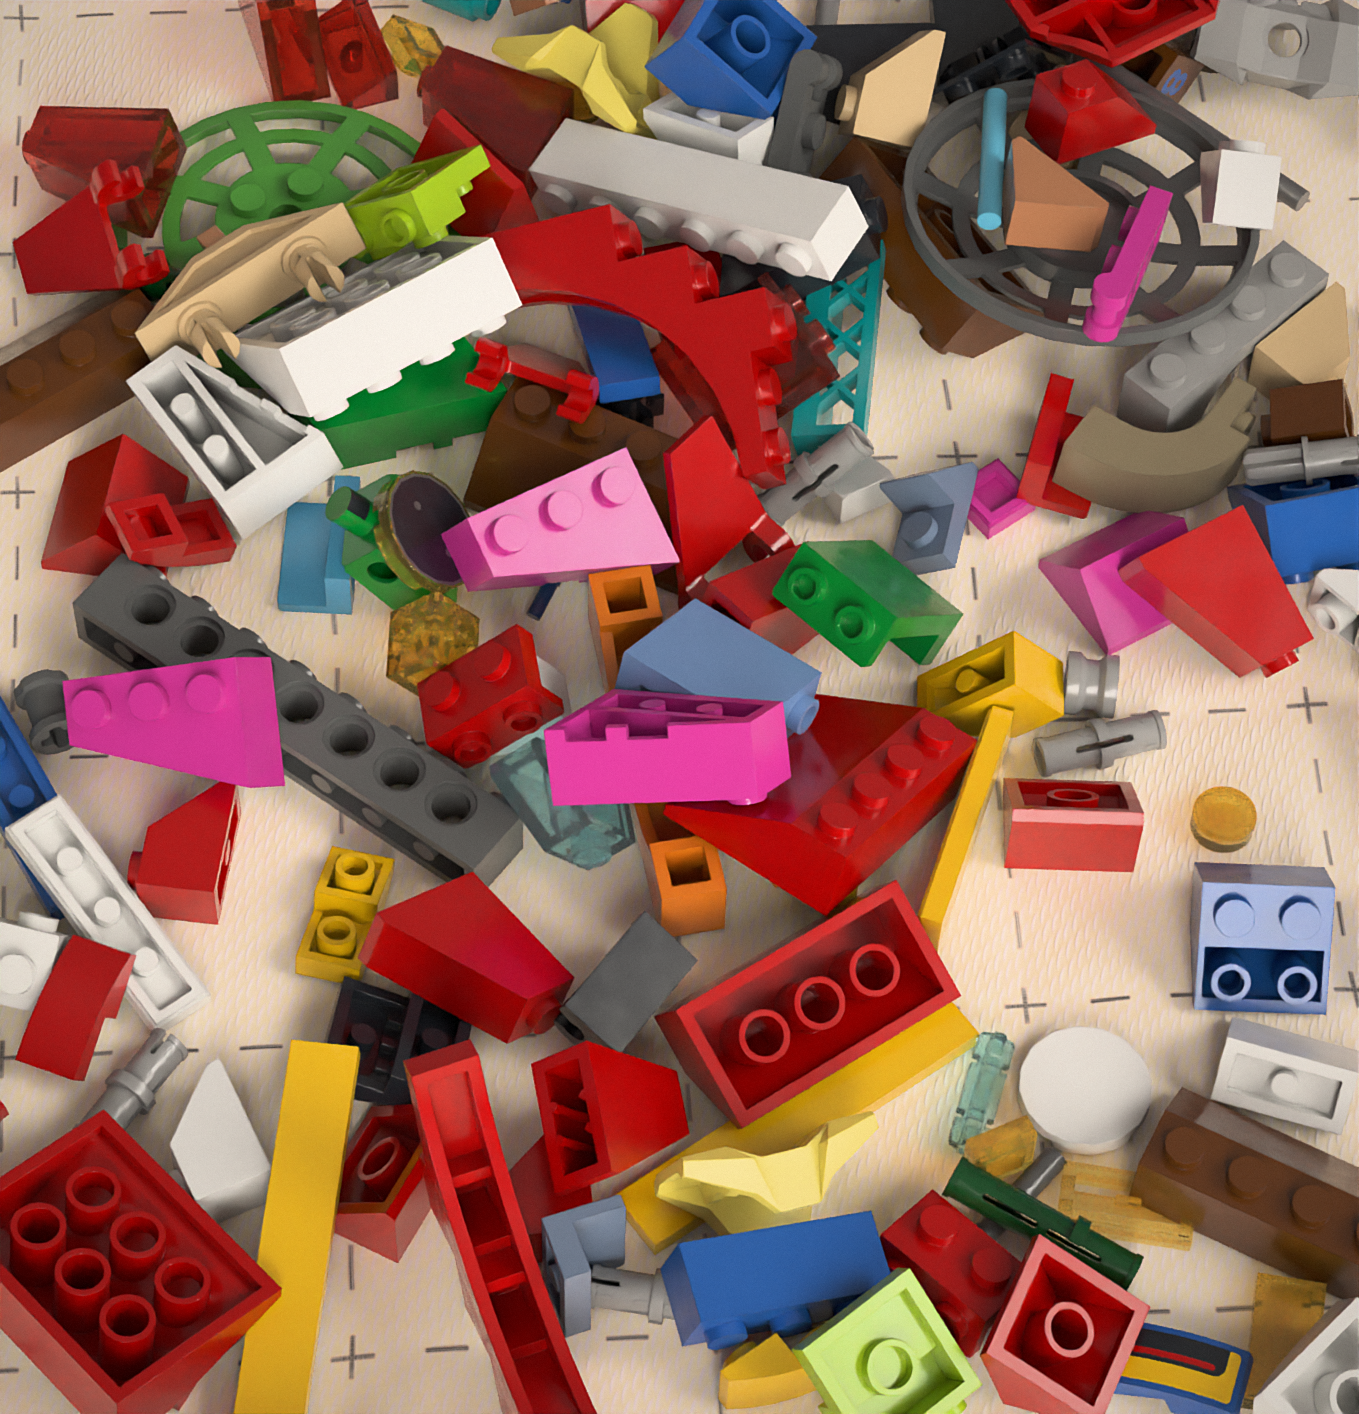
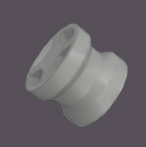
(1091, 684)

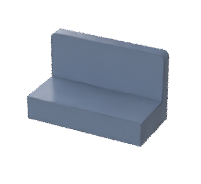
(571, 1248)

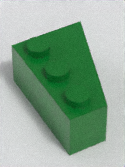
(420, 409)

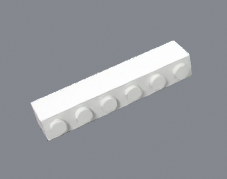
(702, 198)

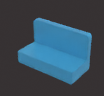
(312, 558)

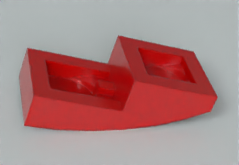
(171, 534)
(73, 1005)

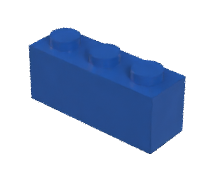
(771, 1278)

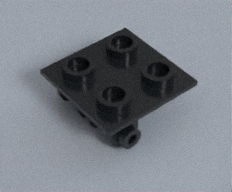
(1017, 61)

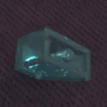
(573, 833)

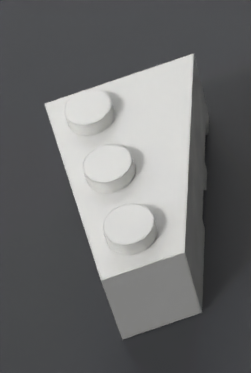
(234, 443)

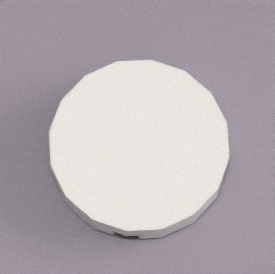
(1084, 1090)

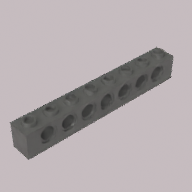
(113, 621)

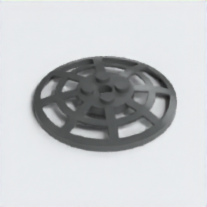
(1065, 267)

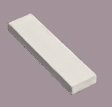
(107, 911)

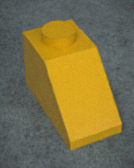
(1000, 673)

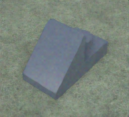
(933, 516)

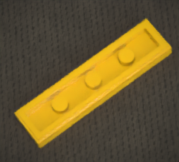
(965, 823)

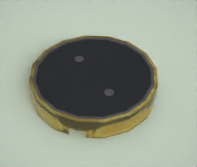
(411, 519)

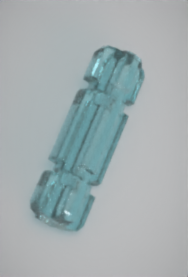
(981, 1088)

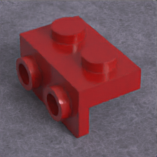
(486, 699)
(955, 1265)

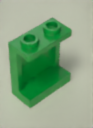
(864, 599)

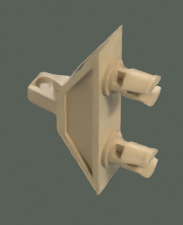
(246, 276)

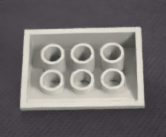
(378, 324)

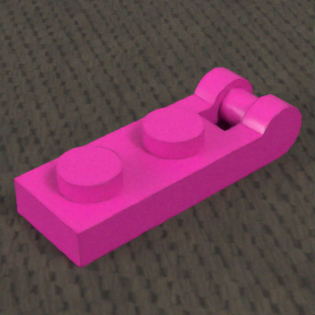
(1126, 266)

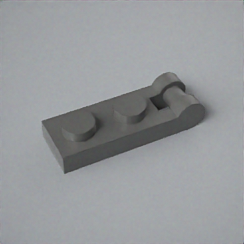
(800, 117)

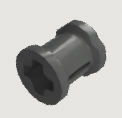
(44, 702)

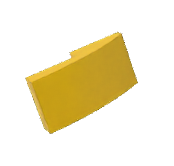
(345, 904)
(762, 1375)

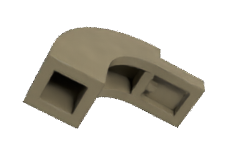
(1156, 470)

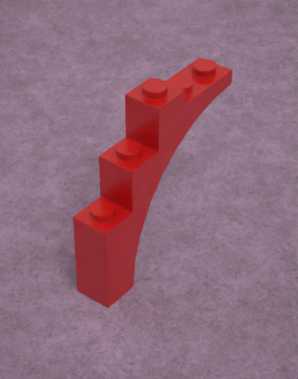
(729, 339)
(488, 1237)

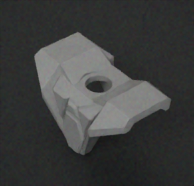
(1321, 67)

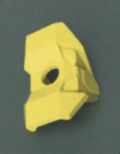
(602, 63)
(754, 1192)

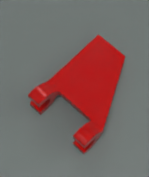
(77, 245)
(540, 367)
(712, 508)

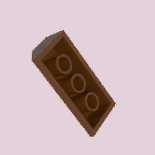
(945, 318)
(69, 372)
(534, 446)
(1254, 1191)

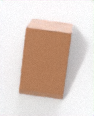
(1048, 204)

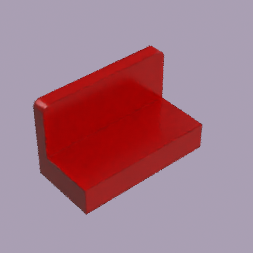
(1050, 433)

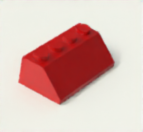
(808, 1005)

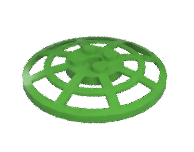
(270, 187)

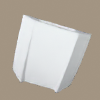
(1320, 1369)

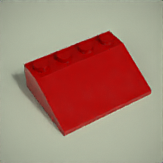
(854, 797)
(119, 1274)

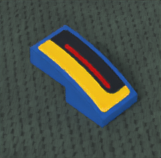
(1186, 1371)

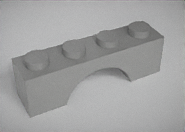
(1182, 374)

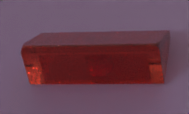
(357, 56)

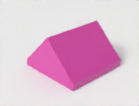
(1090, 581)

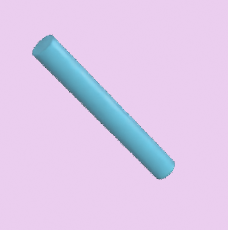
(992, 159)

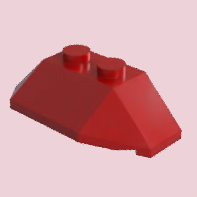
(1111, 29)

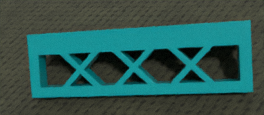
(813, 417)

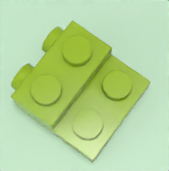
(414, 202)
(888, 1355)

